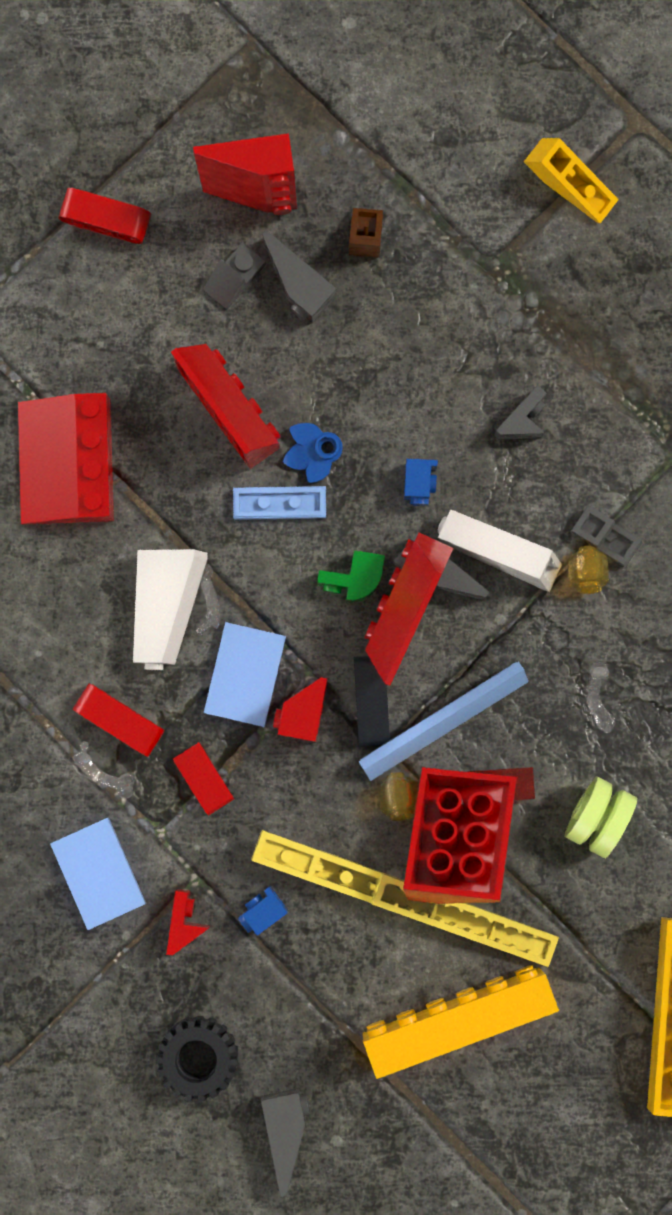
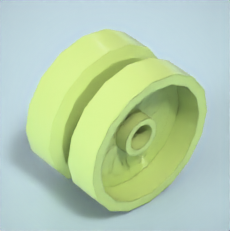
(600, 817)

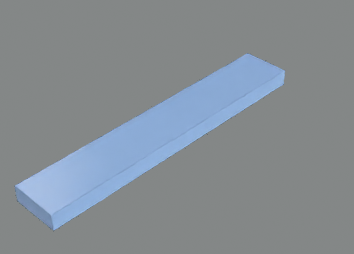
(444, 720)

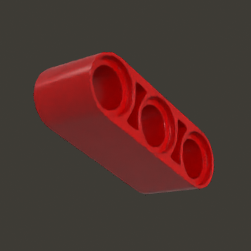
(104, 215)
(118, 719)

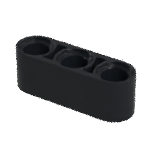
(370, 704)

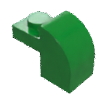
(361, 582)

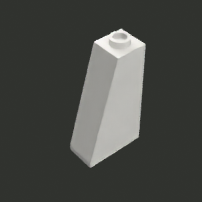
(500, 549)
(163, 603)

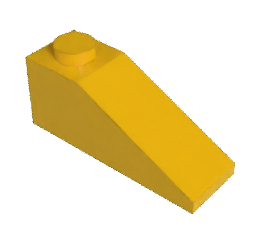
(570, 178)

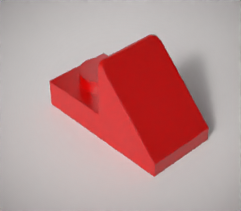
(183, 932)

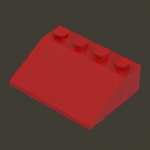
(250, 172)
(226, 403)
(66, 459)
(406, 603)
(459, 837)

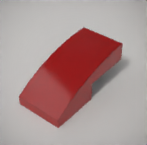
(203, 779)

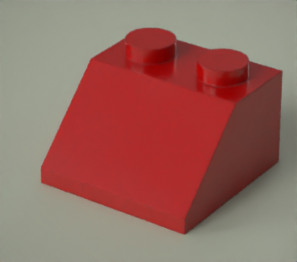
(302, 712)

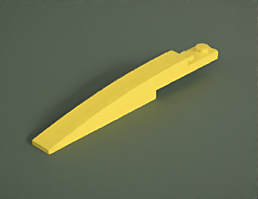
(388, 893)

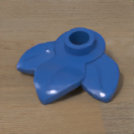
(308, 453)

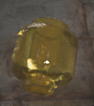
(588, 570)
(398, 796)

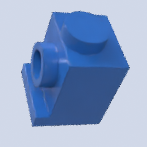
(419, 481)
(262, 912)

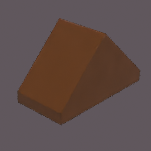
(365, 232)

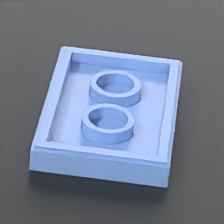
(245, 674)
(98, 873)

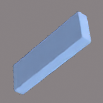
(279, 502)

